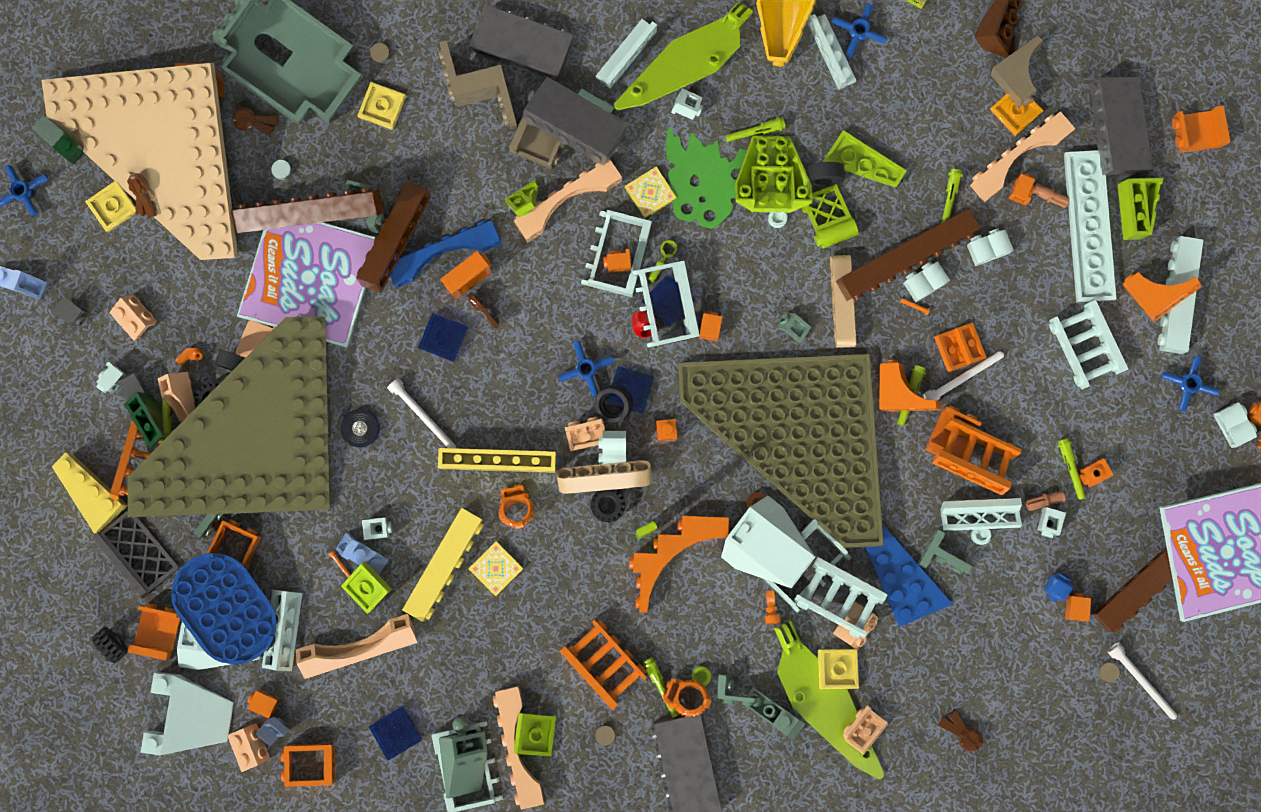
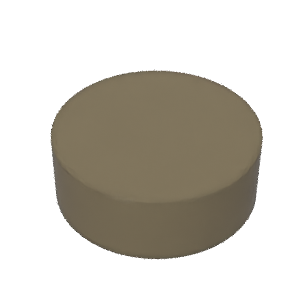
(380, 53)
(1108, 672)
(605, 735)

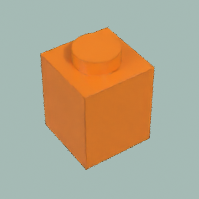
(710, 326)
(666, 430)
(1078, 607)
(263, 703)

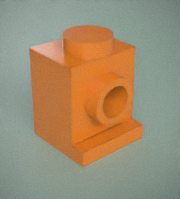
(1022, 189)
(617, 261)
(1101, 467)

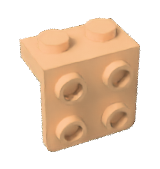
(252, 337)

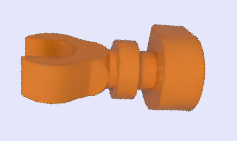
(772, 618)

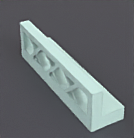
(831, 51)
(626, 53)
(981, 507)
(285, 632)

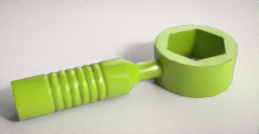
(654, 274)

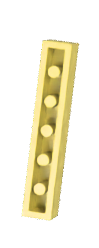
(497, 460)
(442, 565)

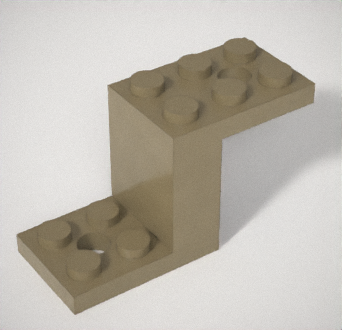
(477, 85)

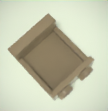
(535, 145)

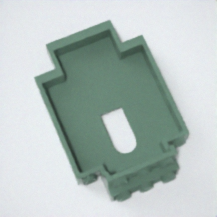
(311, 77)

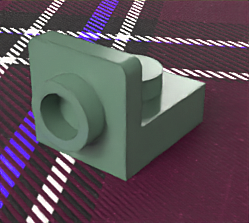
(794, 326)

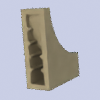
(1013, 74)

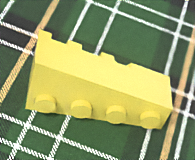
(88, 492)

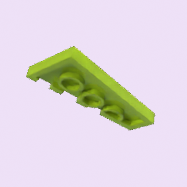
(864, 161)

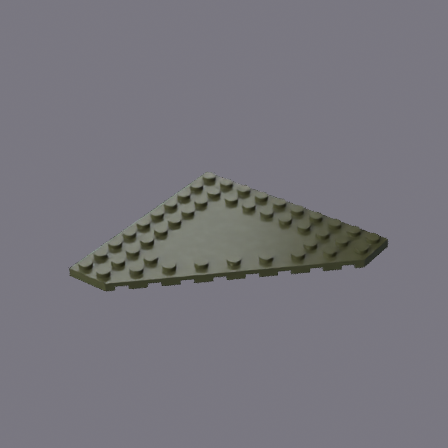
(802, 429)
(252, 439)

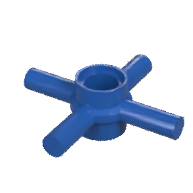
(862, 23)
(28, 190)
(582, 361)
(1197, 383)

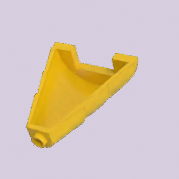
(783, 26)

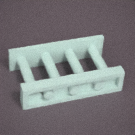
(1099, 329)
(839, 578)

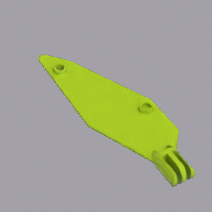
(688, 59)
(823, 709)

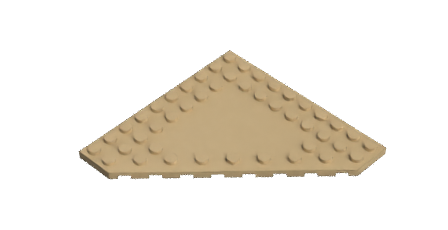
(165, 129)

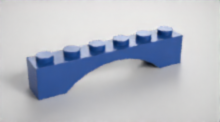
(479, 238)

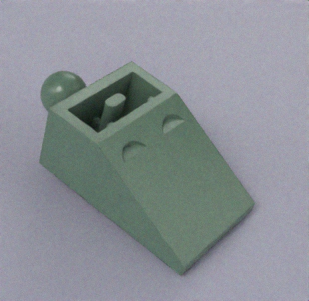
(463, 762)

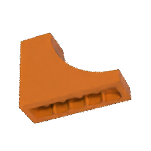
(1157, 298)
(897, 393)

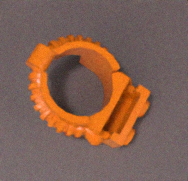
(513, 495)
(672, 694)

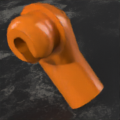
(189, 354)

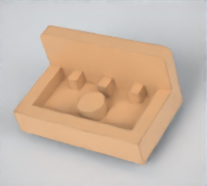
(132, 316)
(585, 434)
(852, 617)
(864, 729)
(248, 747)

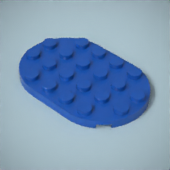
(223, 608)

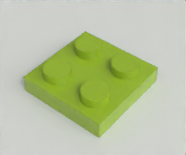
(366, 587)
(534, 734)

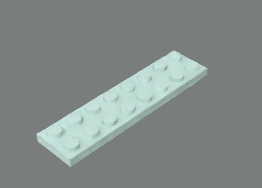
(1089, 227)

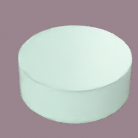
(281, 169)
(777, 220)
(981, 536)

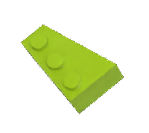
(1138, 206)

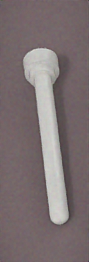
(398, 388)
(935, 394)
(1117, 652)

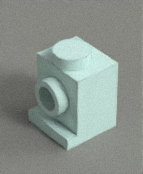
(687, 104)
(109, 377)
(1057, 519)
(369, 528)

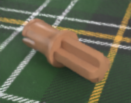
(1051, 195)
(1045, 500)

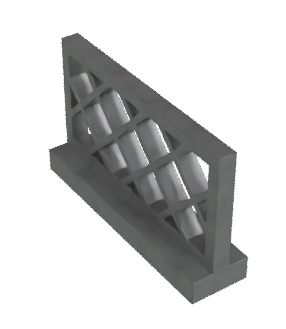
(120, 562)

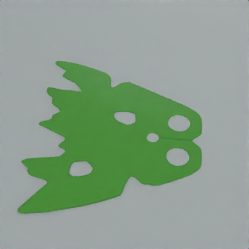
(713, 174)

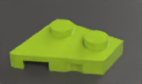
(524, 199)

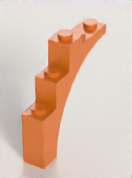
(692, 530)

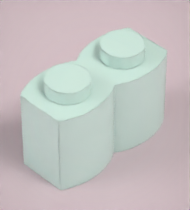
(989, 247)
(926, 281)
(1235, 425)
(613, 447)

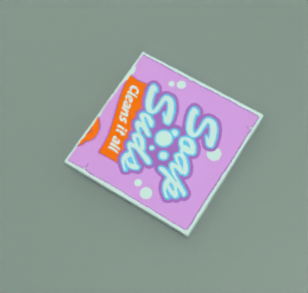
(308, 274)
(1215, 551)

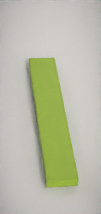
(646, 530)

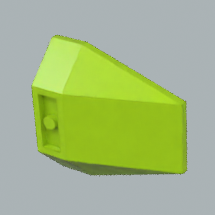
(772, 177)

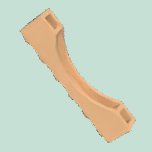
(1051, 133)
(599, 179)
(177, 391)
(323, 658)
(528, 787)

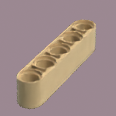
(842, 310)
(604, 476)

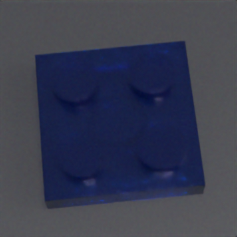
(667, 301)
(443, 337)
(637, 385)
(395, 733)

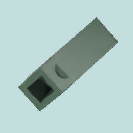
(775, 715)

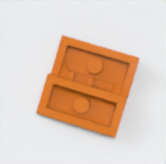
(960, 347)

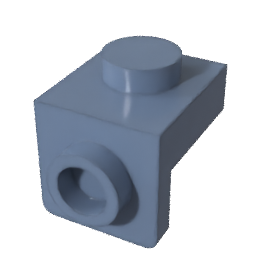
(272, 730)

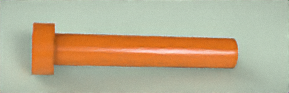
(916, 306)
(332, 554)

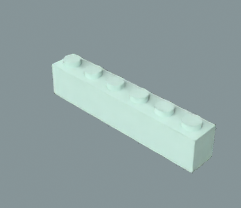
(1178, 321)

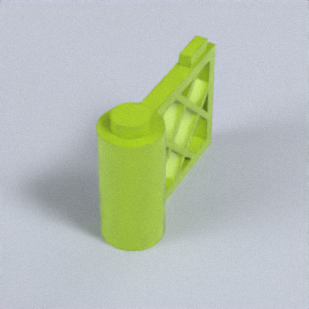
(836, 230)

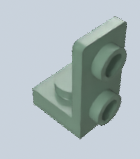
(726, 686)

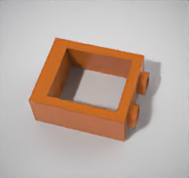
(467, 274)
(233, 525)
(329, 764)

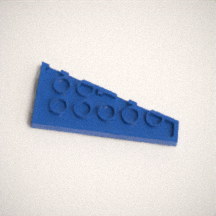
(907, 586)

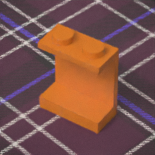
(1201, 130)
(940, 435)
(156, 632)

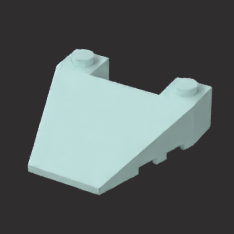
(193, 716)

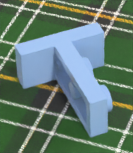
(22, 282)
(358, 553)

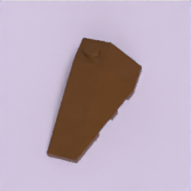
(998, 27)

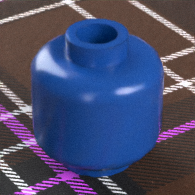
(1059, 587)

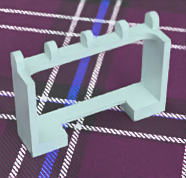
(646, 226)
(690, 323)
(805, 533)
(451, 802)

